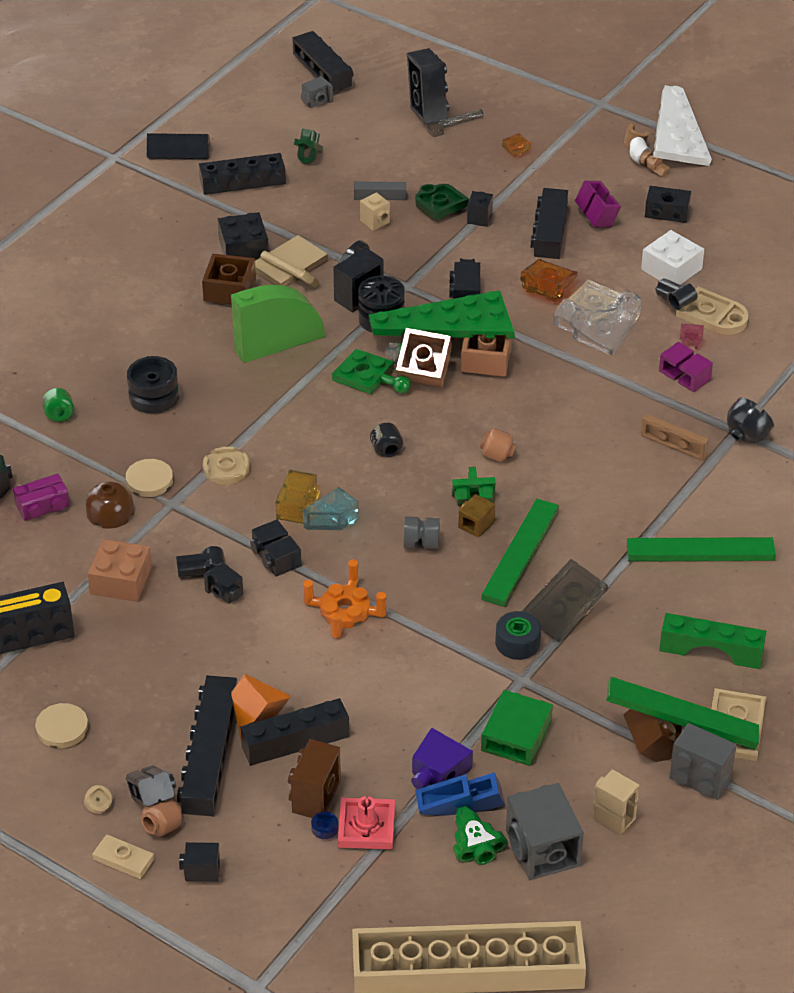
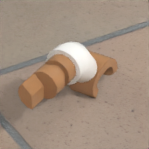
(641, 152)

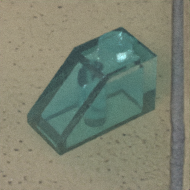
(331, 512)

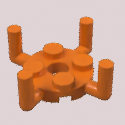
(348, 594)

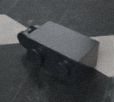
(465, 278)

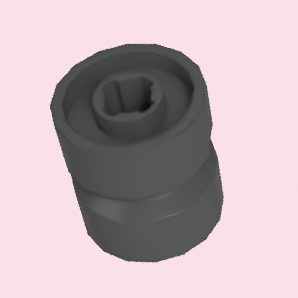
(421, 532)

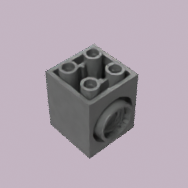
(544, 831)

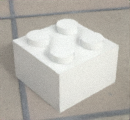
(672, 258)

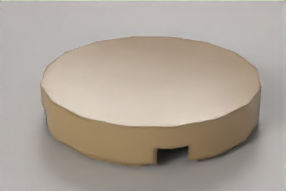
(226, 465)
(149, 477)
(61, 725)

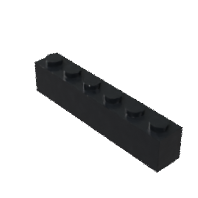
(208, 748)

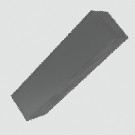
(387, 190)

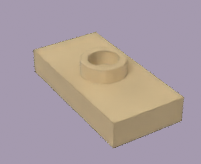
(123, 856)

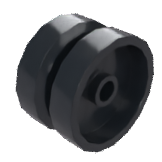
(152, 384)

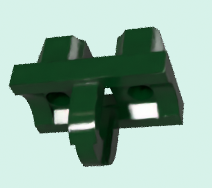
(308, 140)

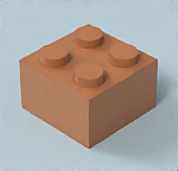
(486, 355)
(424, 357)
(120, 570)

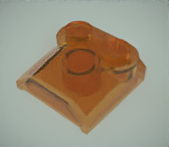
(547, 279)

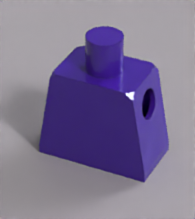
(439, 760)

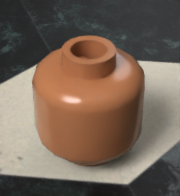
(497, 445)
(161, 817)

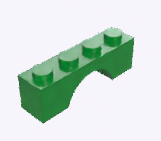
(741, 643)

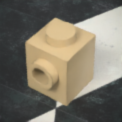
(374, 211)

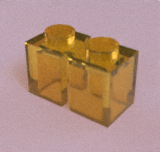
(296, 495)

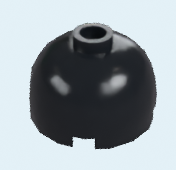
(747, 422)

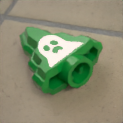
(476, 838)

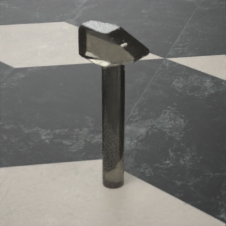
(436, 128)

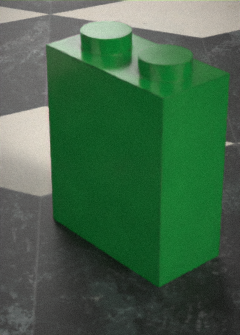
(516, 727)

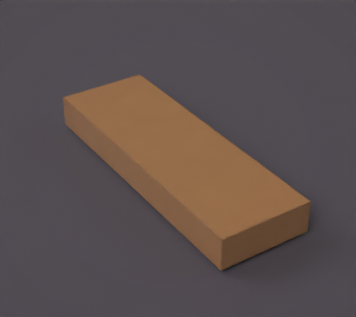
(674, 437)

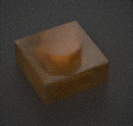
(516, 144)

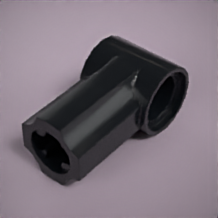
(678, 295)
(200, 563)

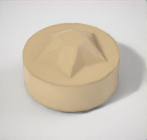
(98, 799)

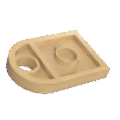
(715, 313)

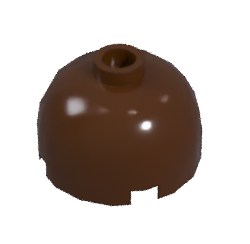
(109, 505)

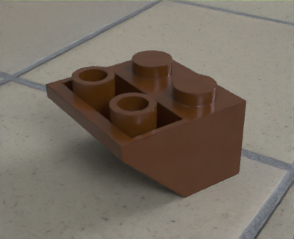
(652, 735)

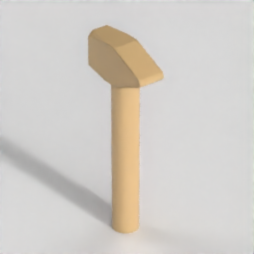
(303, 275)

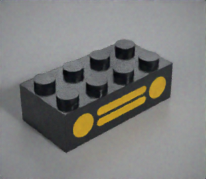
(35, 617)

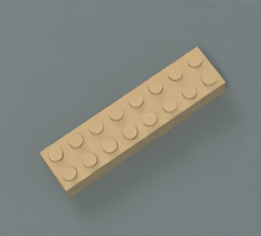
(469, 958)

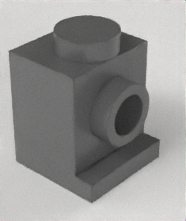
(317, 92)

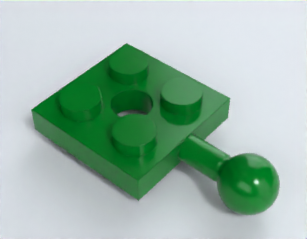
(373, 373)

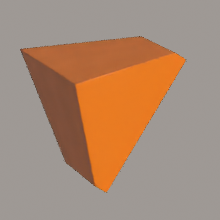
(256, 701)

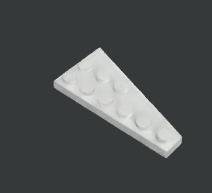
(677, 130)

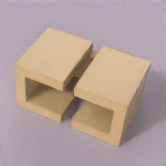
(615, 802)

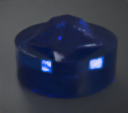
(324, 825)

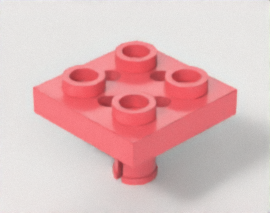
(366, 818)

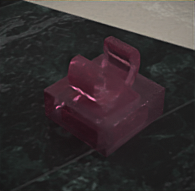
(691, 332)

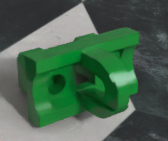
(472, 485)

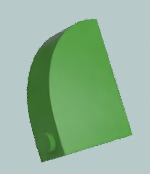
(272, 320)

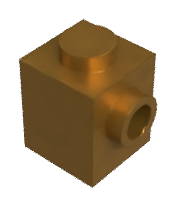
(476, 515)

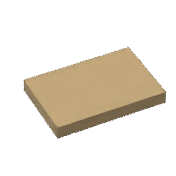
(295, 252)
(745, 707)

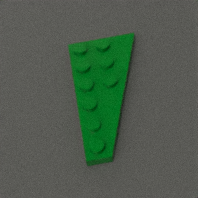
(453, 317)

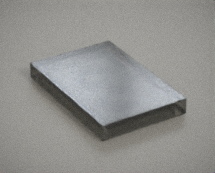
(566, 599)

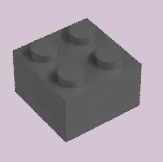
(702, 761)

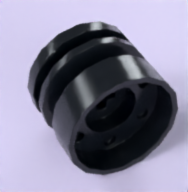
(379, 295)

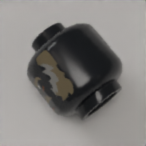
(386, 439)

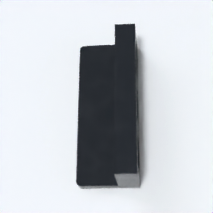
(177, 146)

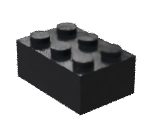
(427, 85)

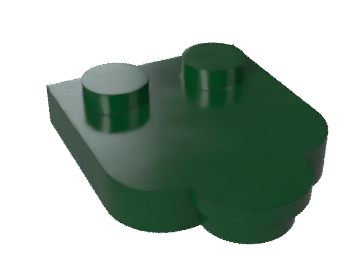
(440, 200)

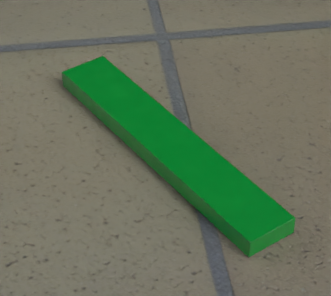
(701, 549)
(520, 552)
(682, 712)

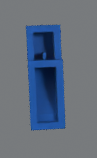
(447, 796)

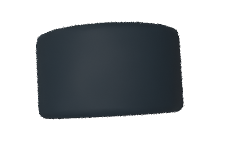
(518, 635)

